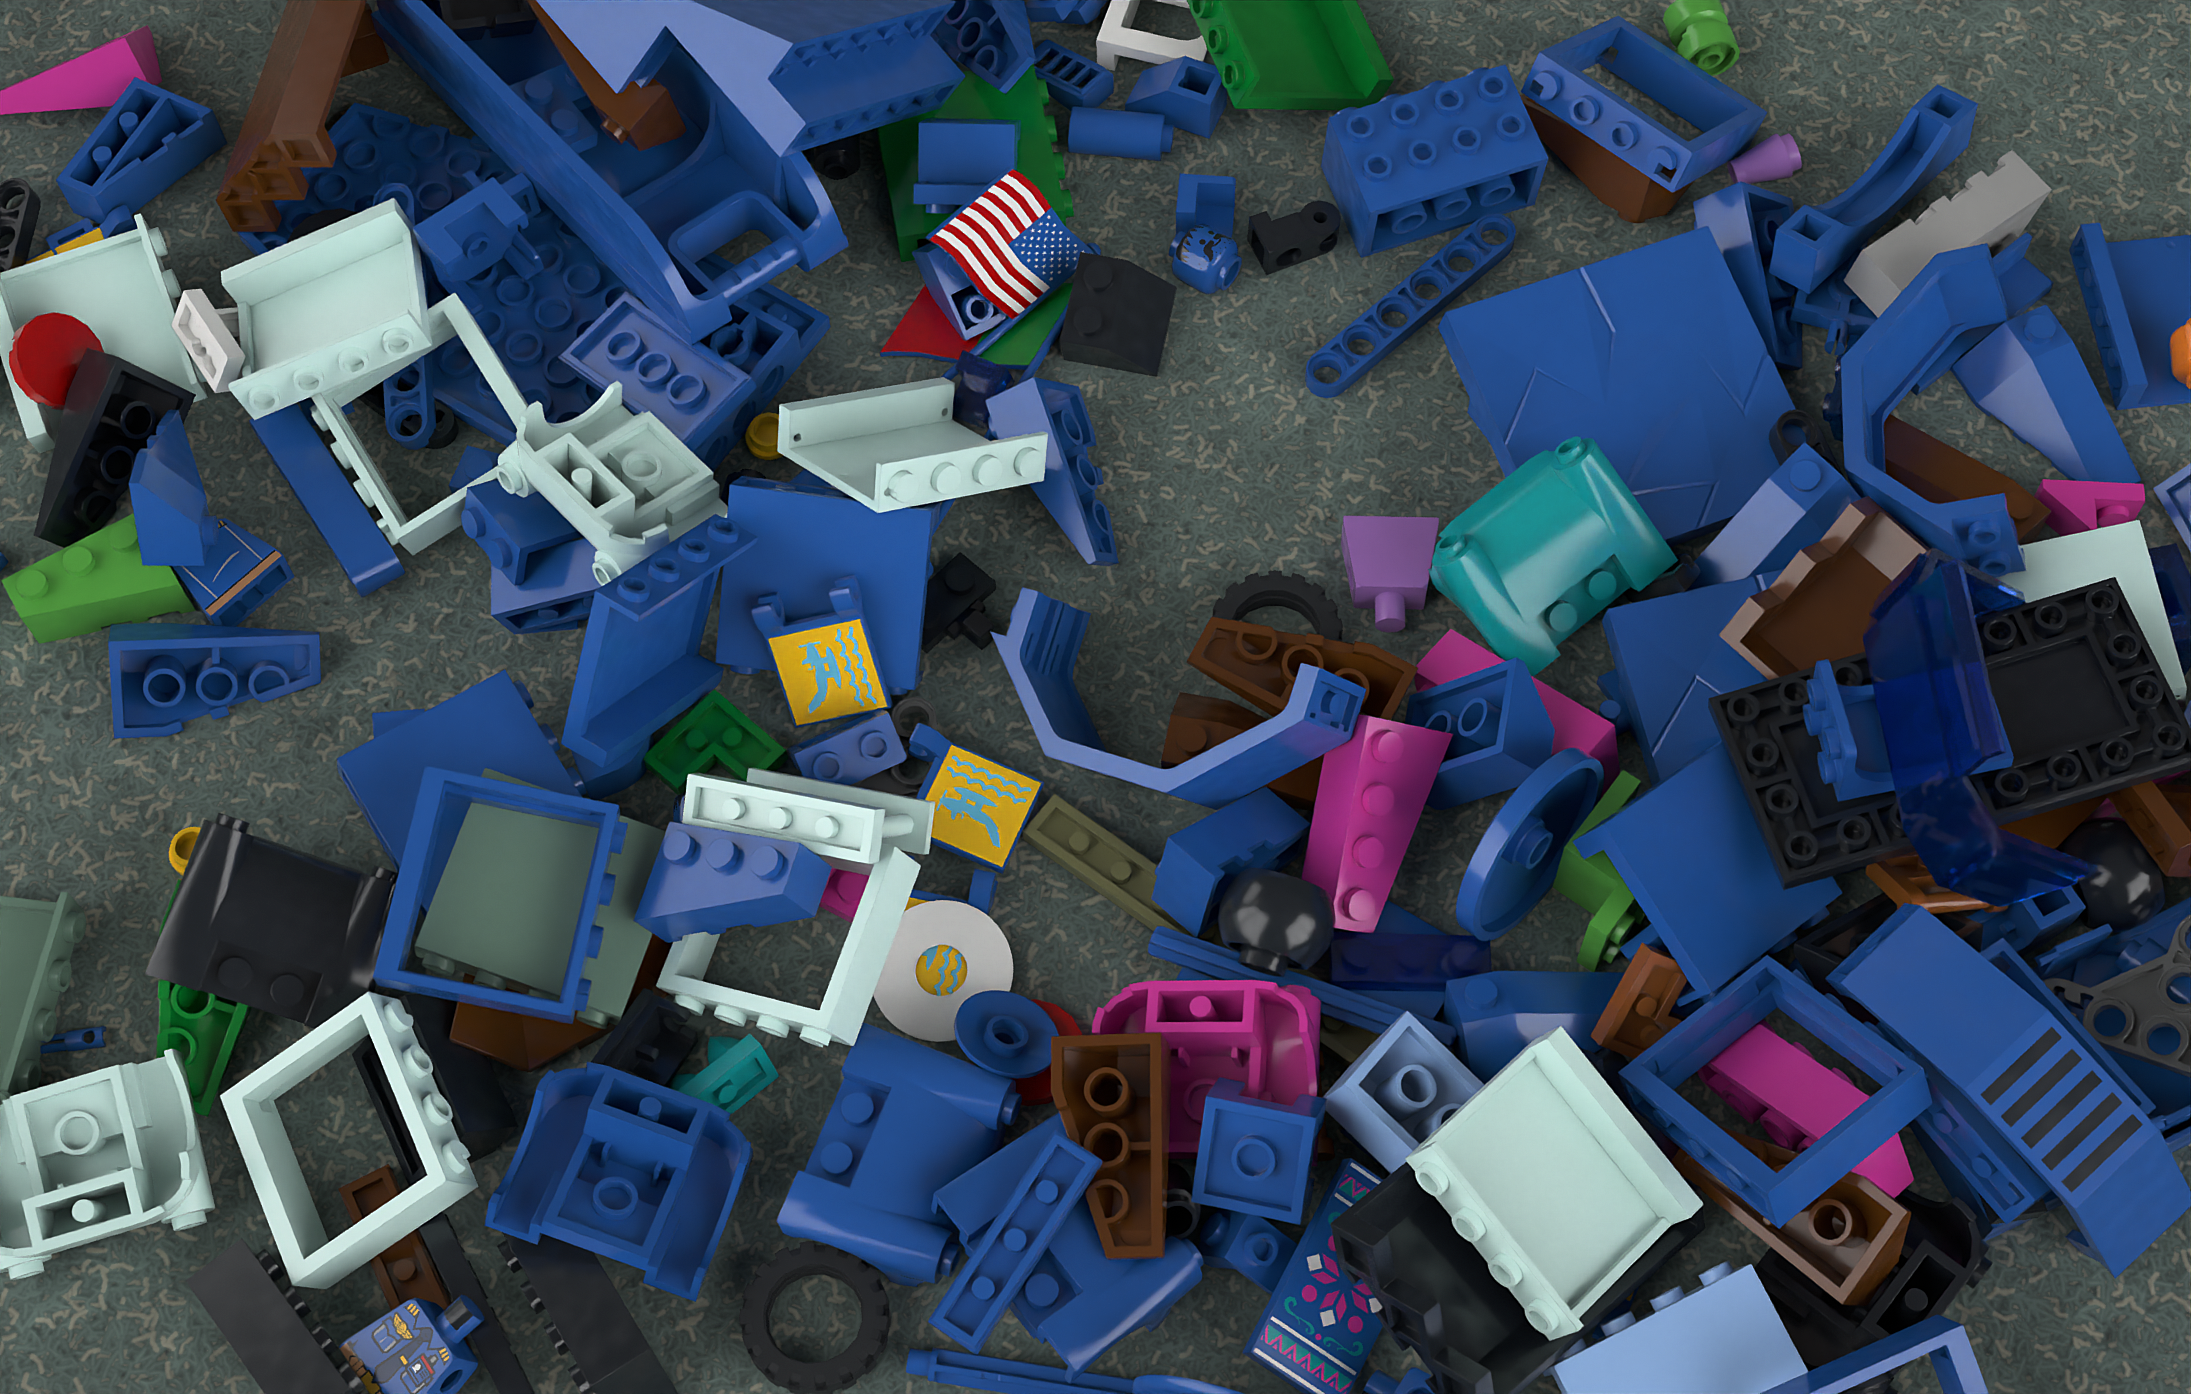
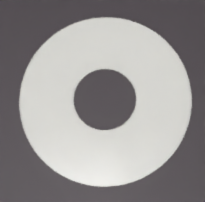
(930, 925)

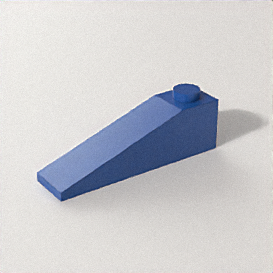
(1745, 230)
(2043, 392)
(1068, 474)
(1509, 1009)

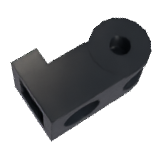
(1295, 236)

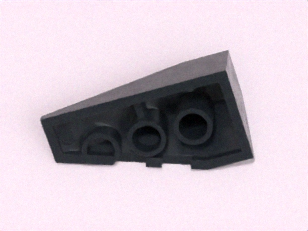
(101, 430)

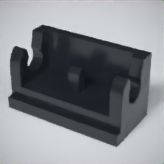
(649, 1041)

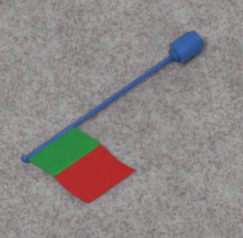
(930, 335)

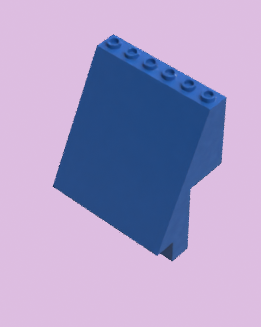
(787, 65)

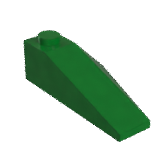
(202, 1029)

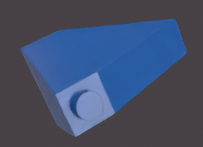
(988, 39)
(170, 500)
(1778, 520)
(189, 670)

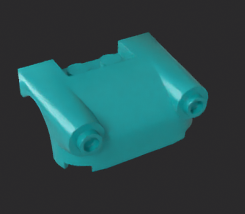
(1547, 552)

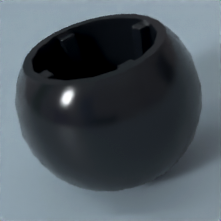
(2122, 879)
(1276, 921)

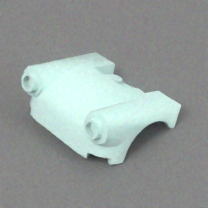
(612, 478)
(99, 1160)

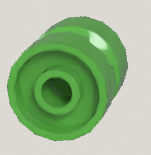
(1702, 34)

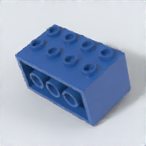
(1432, 159)

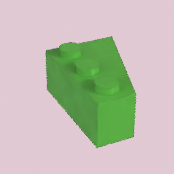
(94, 586)

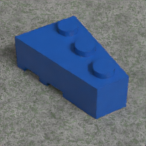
(139, 151)
(554, 590)
(1210, 853)
(727, 880)

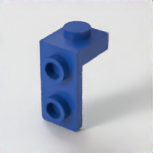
(1246, 1244)

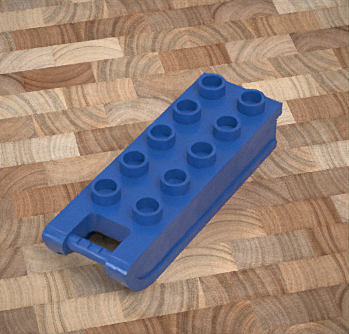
(635, 209)

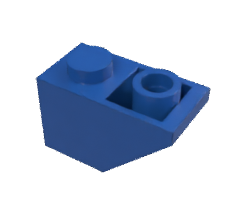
(1184, 91)
(955, 294)

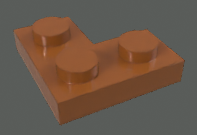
(1642, 1004)

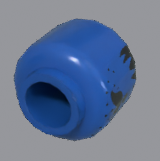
(1205, 259)

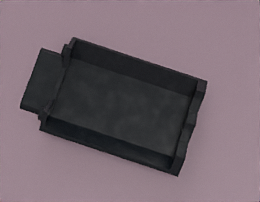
(1440, 1287)

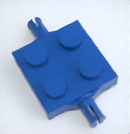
(1834, 308)

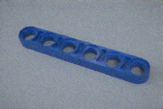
(1406, 301)
(419, 399)

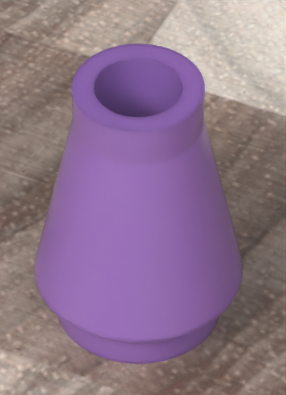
(1767, 161)

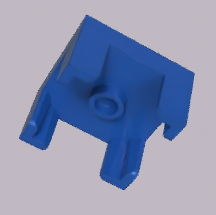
(474, 236)
(1257, 1153)

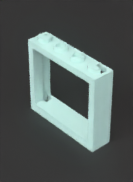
(445, 321)
(852, 979)
(276, 1172)

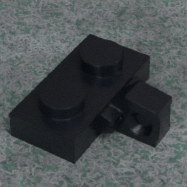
(956, 604)

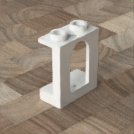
(1119, 40)
(209, 338)

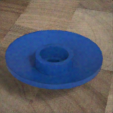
(1005, 1033)

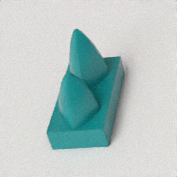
(734, 1073)

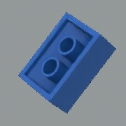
(1496, 731)

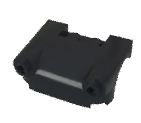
(273, 925)
(1935, 1263)

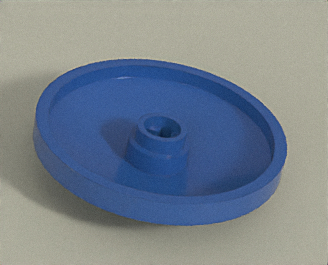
(1526, 842)

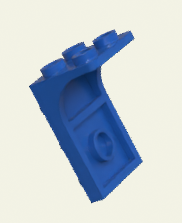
(1853, 738)

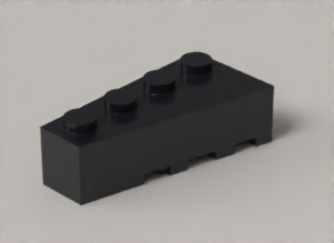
(586, 1317)

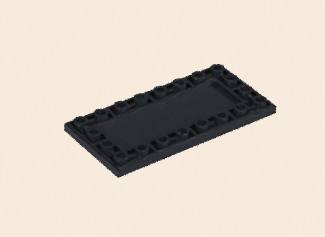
(2074, 700)

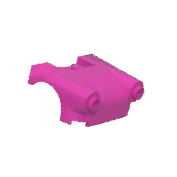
(1225, 1031)

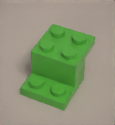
(1598, 885)

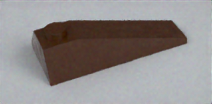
(637, 115)
(1602, 172)
(1948, 475)
(1265, 663)
(1205, 722)
(1118, 1107)
(1840, 1240)

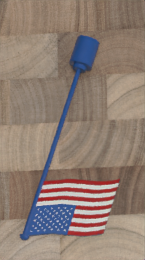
(1010, 253)

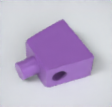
(1388, 564)

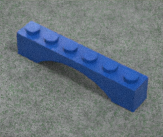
(1827, 234)

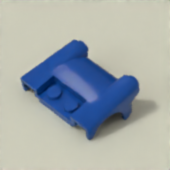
(890, 1141)
(625, 1174)
(1074, 1291)

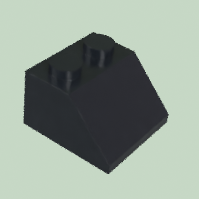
(1117, 315)

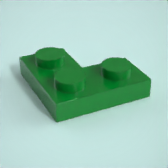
(710, 735)

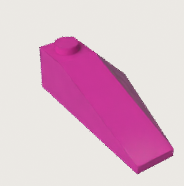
(88, 80)

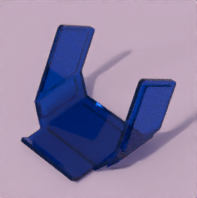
(1945, 724)

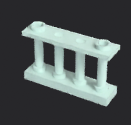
(813, 812)

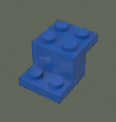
(962, 159)

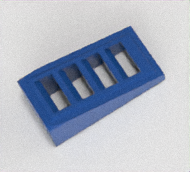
(1098, 79)

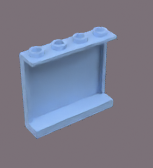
(1691, 1343)

